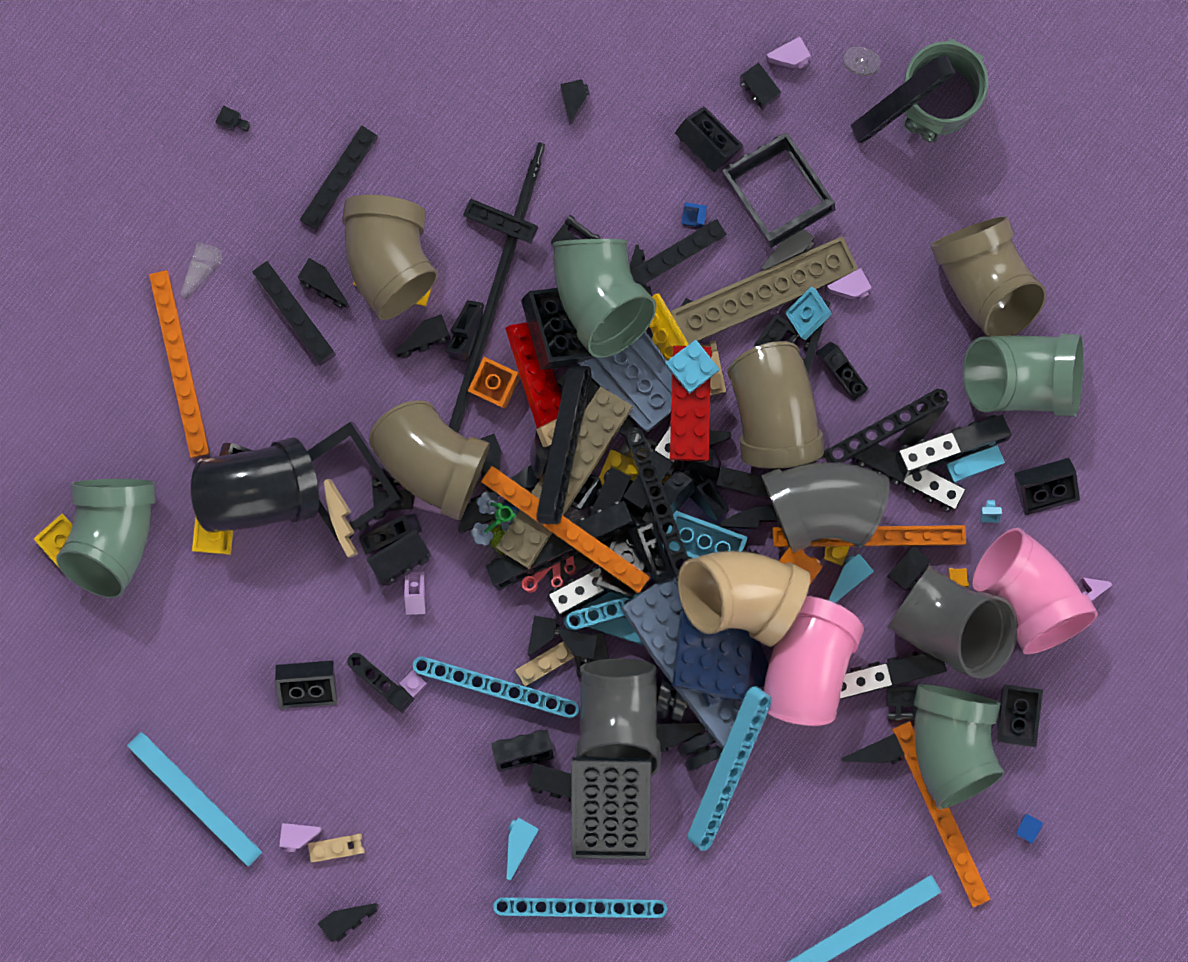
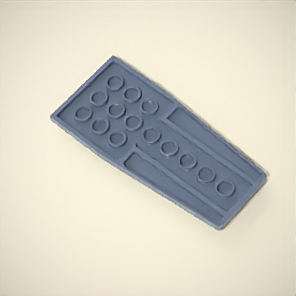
(638, 378)
(656, 622)

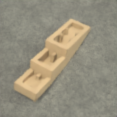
(338, 510)

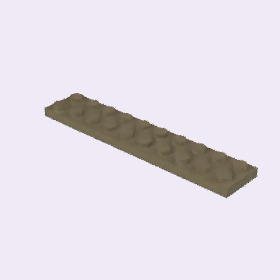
(764, 290)
(598, 428)

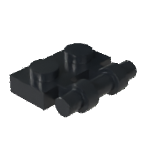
(901, 697)

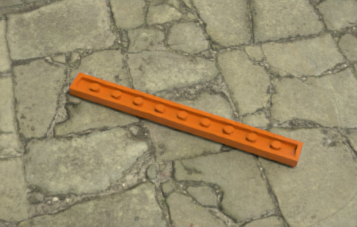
(179, 364)
(567, 531)
(894, 536)
(944, 824)

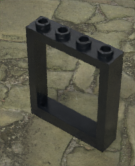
(763, 154)
(377, 511)

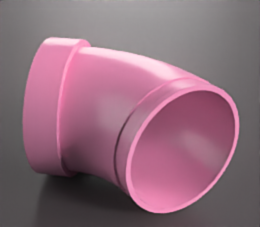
(1037, 587)
(811, 663)

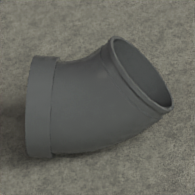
(827, 502)
(957, 625)
(619, 710)

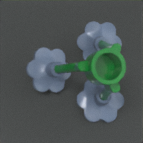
(504, 515)

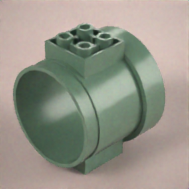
(965, 62)

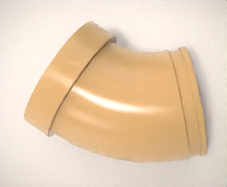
(742, 593)

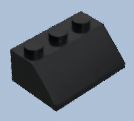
(708, 138)
(1047, 486)
(399, 558)
(306, 684)

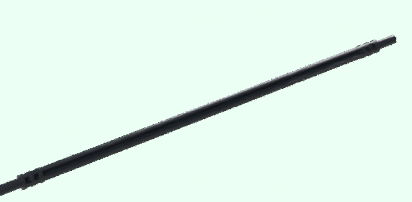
(495, 292)

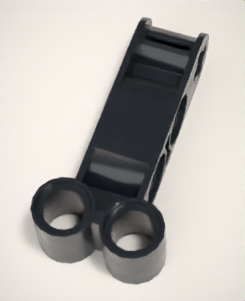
(395, 695)

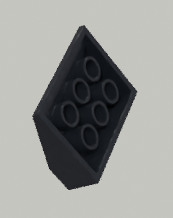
(552, 330)

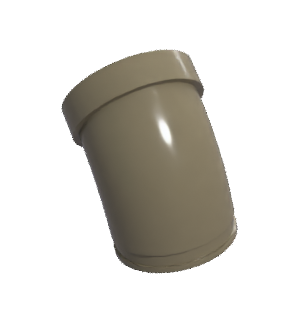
(387, 252)
(990, 277)
(775, 407)
(428, 456)

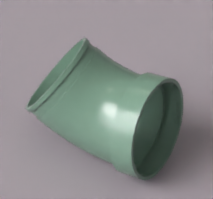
(601, 294)
(1025, 373)
(107, 533)
(955, 743)

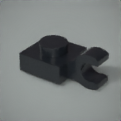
(230, 119)

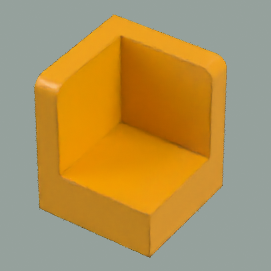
(958, 576)

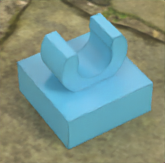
(990, 513)

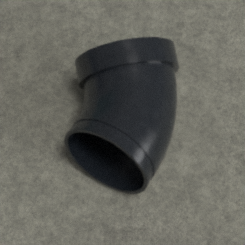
(255, 487)

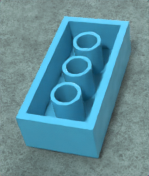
(703, 537)

